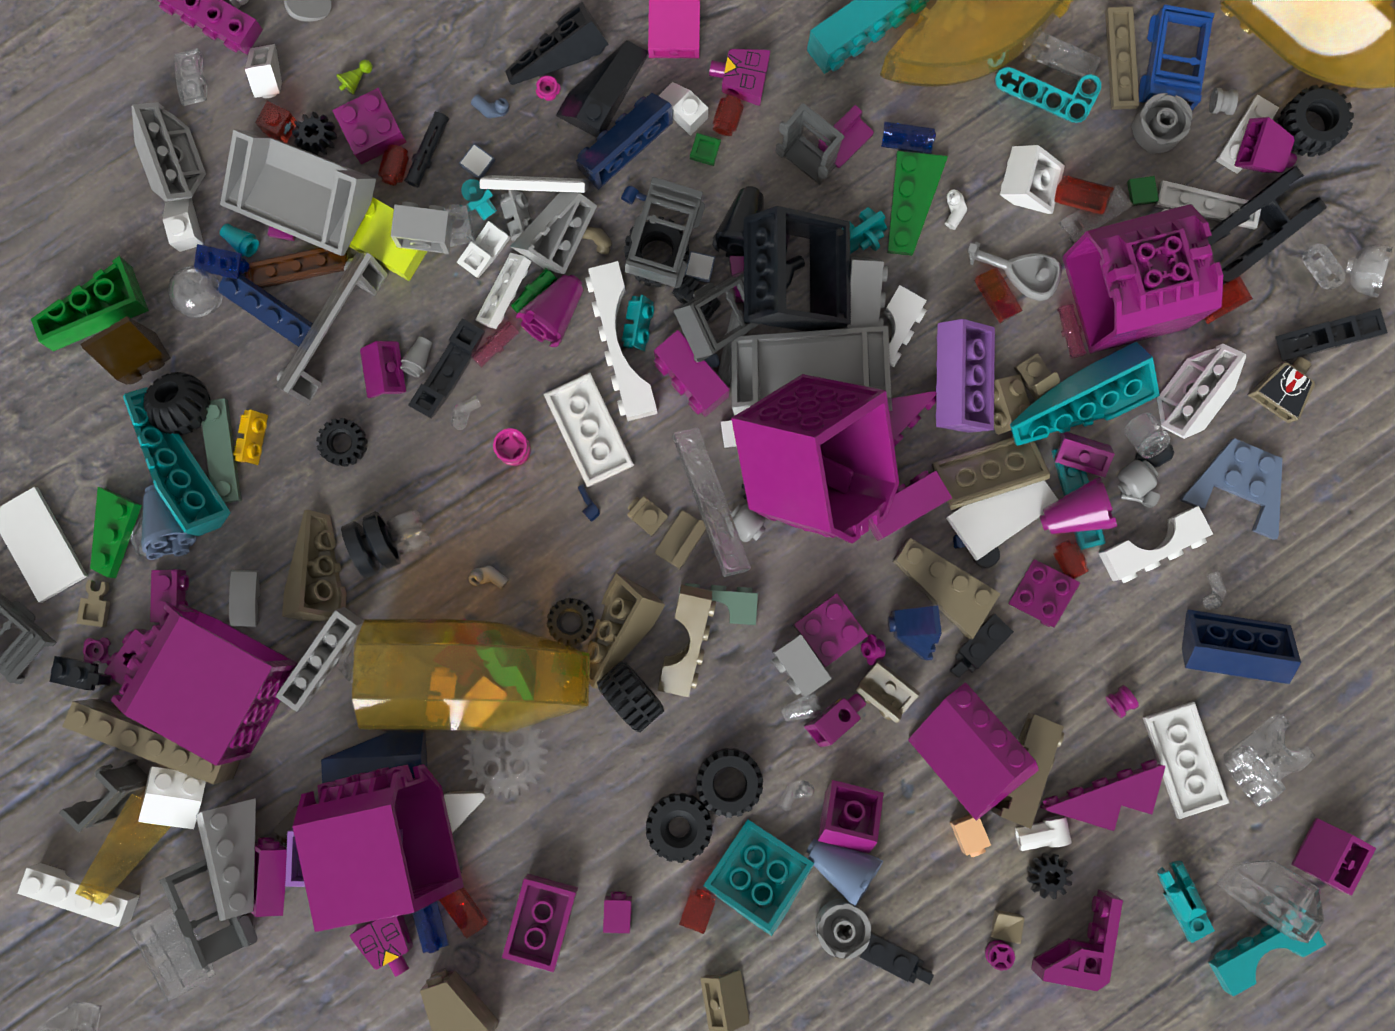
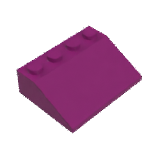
(972, 751)

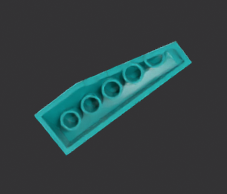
(1093, 393)
(176, 473)

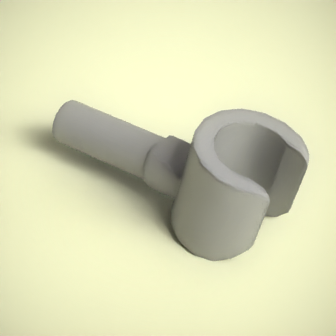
(1149, 500)

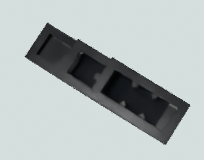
(1331, 335)

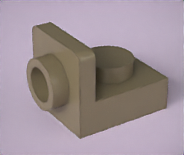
(646, 515)

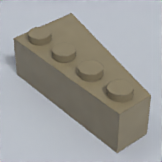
(955, 592)
(1041, 740)

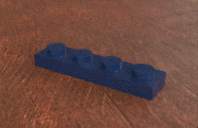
(265, 308)

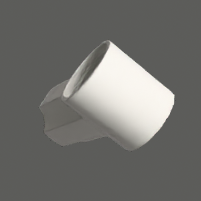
(1050, 833)

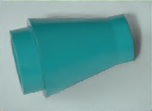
(240, 240)

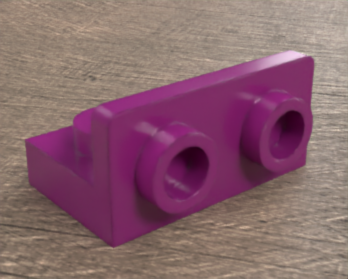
(168, 588)

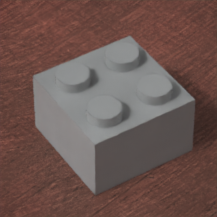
(421, 228)
(801, 666)

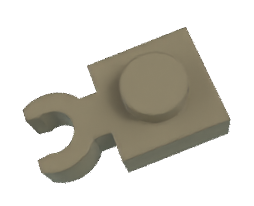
(94, 609)

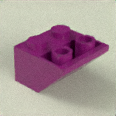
(1333, 856)

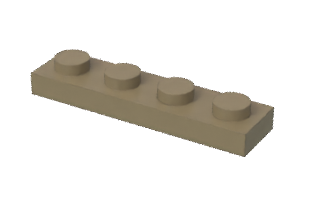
(1122, 58)

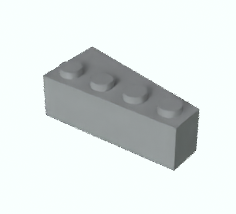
(230, 856)

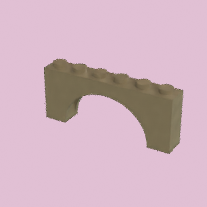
(108, 725)

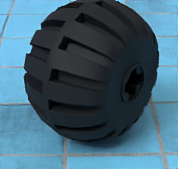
(176, 403)

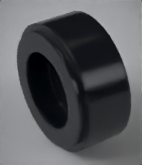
(989, 559)

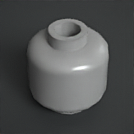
(1137, 479)
(748, 523)

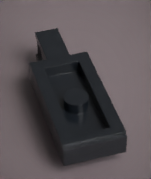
(982, 646)
(77, 673)
(895, 960)

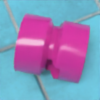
(511, 447)

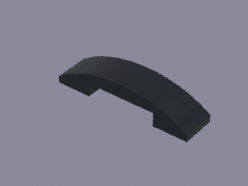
(448, 369)

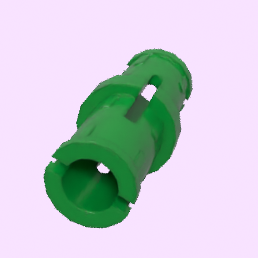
(532, 290)

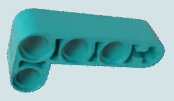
(1044, 89)

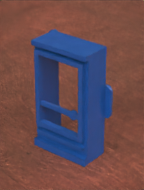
(1168, 82)

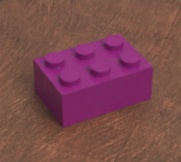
(690, 377)
(911, 503)
(540, 922)

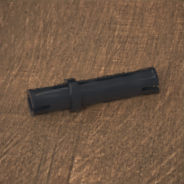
(415, 176)

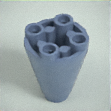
(160, 529)

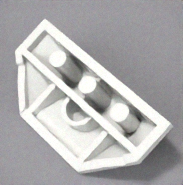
(1199, 390)

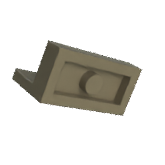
(681, 539)
(725, 1001)

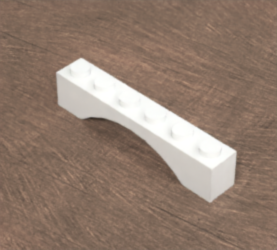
(609, 290)

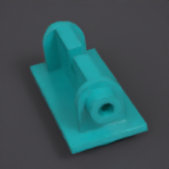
(641, 312)

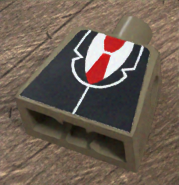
(1285, 389)

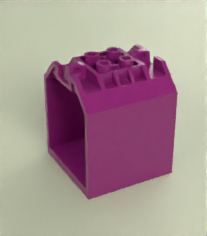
(1144, 277)
(783, 448)
(203, 685)
(355, 850)

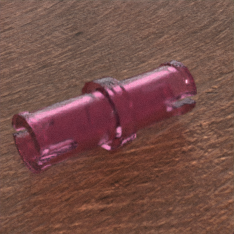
(1071, 331)
(494, 344)

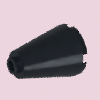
(731, 230)

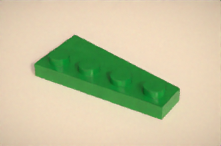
(913, 191)

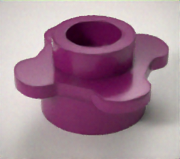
(873, 649)
(89, 650)

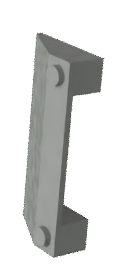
(295, 190)
(359, 271)
(844, 355)

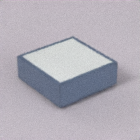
(477, 161)
(700, 266)

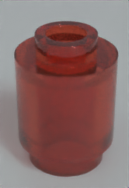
(727, 115)
(393, 165)
(1071, 559)

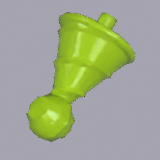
(352, 78)

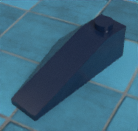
(917, 629)
(379, 752)

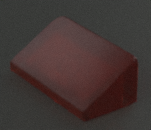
(1083, 194)
(998, 295)
(464, 912)

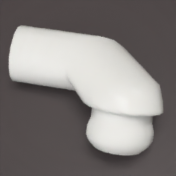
(957, 207)

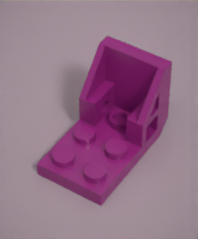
(1083, 962)

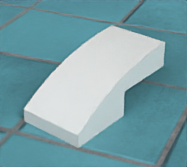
(484, 249)

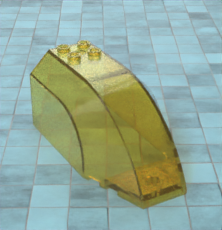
(967, 39)
(1327, 39)
(462, 677)

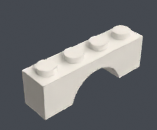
(902, 313)
(1183, 530)
(56, 888)

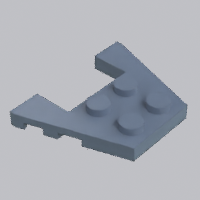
(1247, 474)

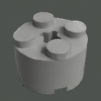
(1148, 126)
(835, 942)

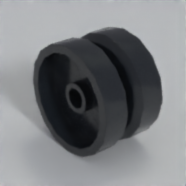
(370, 545)

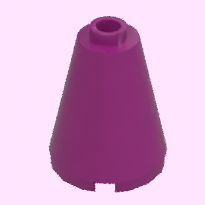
(552, 310)
(1080, 510)

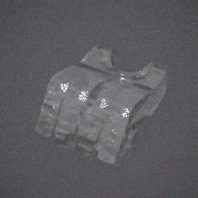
(1264, 760)

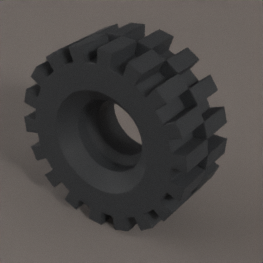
(684, 847)

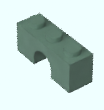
(741, 604)

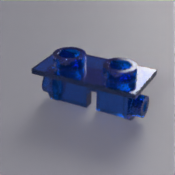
(908, 137)
(220, 261)
(430, 928)

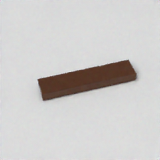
(295, 267)

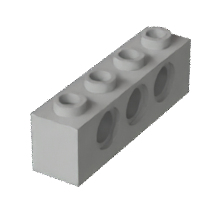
(320, 659)

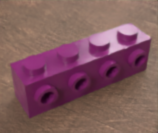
(218, 21)

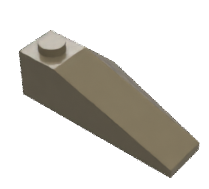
(313, 579)
(626, 619)

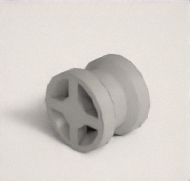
(1223, 101)

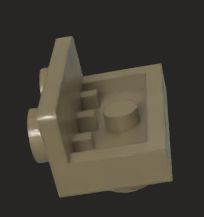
(1009, 402)
(886, 691)

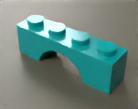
(1238, 966)

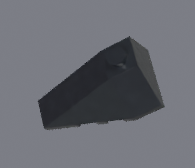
(570, 43)
(600, 94)

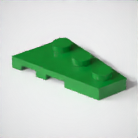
(112, 531)

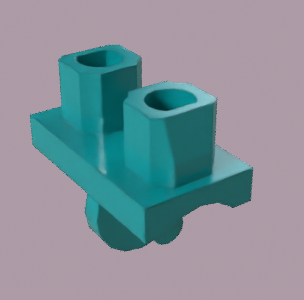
(478, 198)
(868, 231)

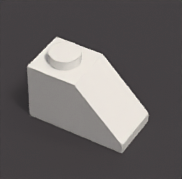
(264, 71)
(686, 107)
(182, 224)
(461, 805)

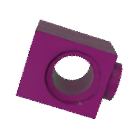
(617, 913)

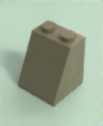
(454, 1005)

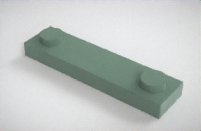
(220, 450)

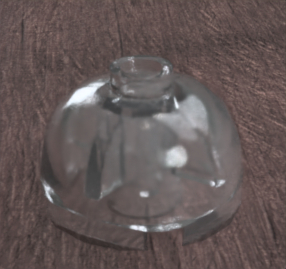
(1368, 269)
(194, 291)

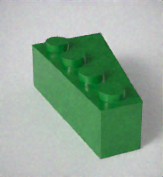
(91, 307)

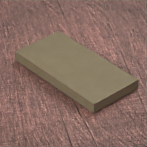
(991, 471)

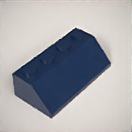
(625, 140)
(1239, 647)

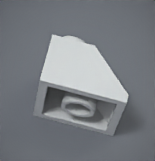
(1032, 178)
(171, 798)

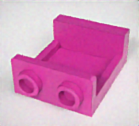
(674, 28)

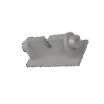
(515, 205)

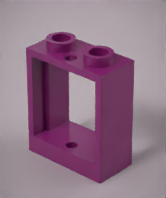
(269, 877)

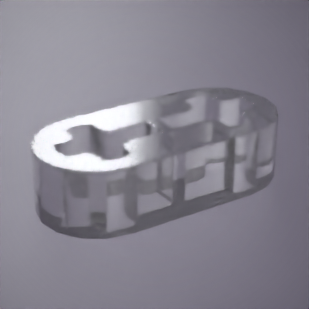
(1324, 266)

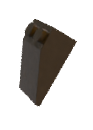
(127, 350)

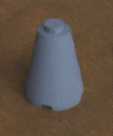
(844, 868)

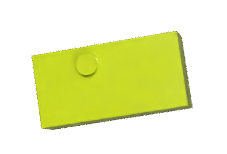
(375, 238)

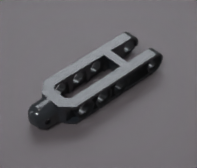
(1273, 216)

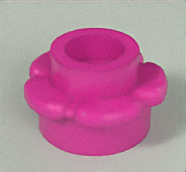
(547, 81)

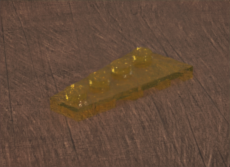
(120, 852)

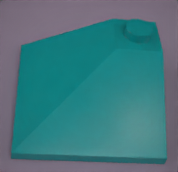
(759, 877)

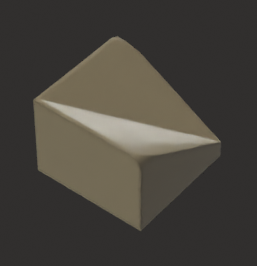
(1007, 926)

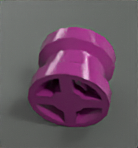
(1122, 701)
(1003, 959)

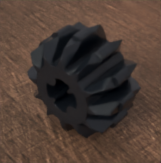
(315, 125)
(1059, 872)

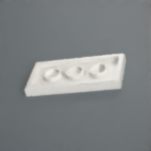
(534, 183)
(588, 430)
(998, 518)
(39, 545)
(1189, 762)

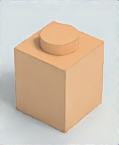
(970, 835)

